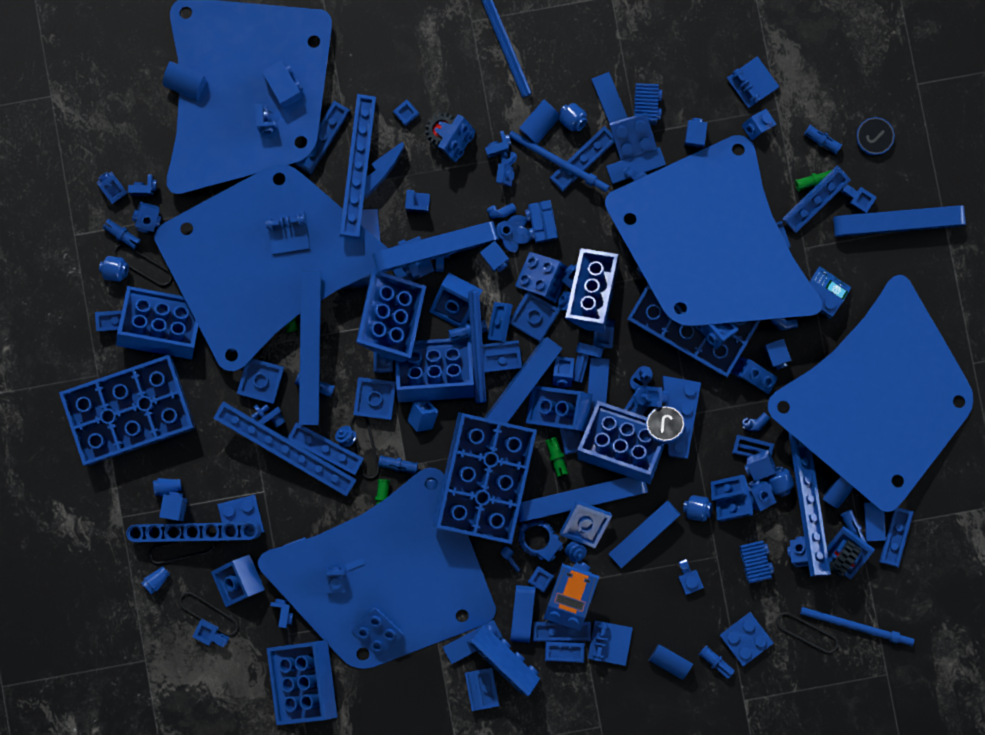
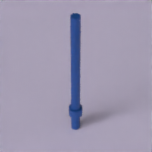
(590, 179)
(893, 636)

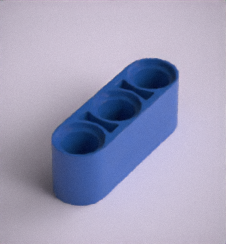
(522, 613)

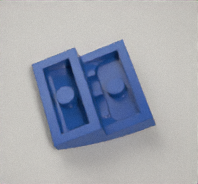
(731, 498)

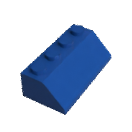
(592, 289)

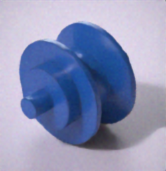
(345, 436)
(575, 551)

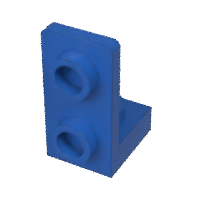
(754, 374)

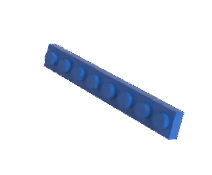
(357, 166)
(284, 448)
(810, 509)

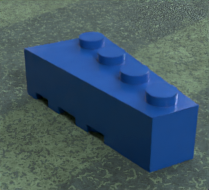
(684, 397)

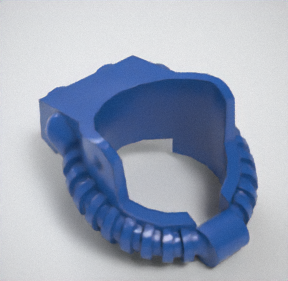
(553, 541)

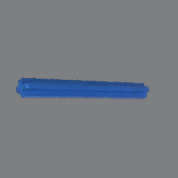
(507, 48)
(477, 346)

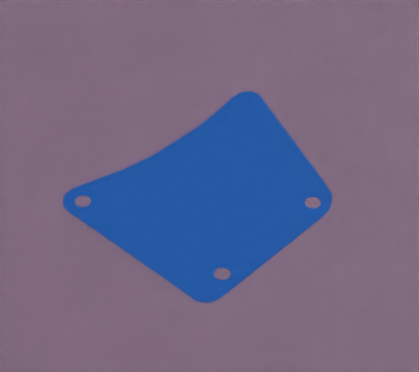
(231, 49)
(712, 240)
(228, 267)
(880, 398)
(409, 573)

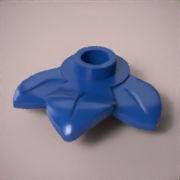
(516, 233)

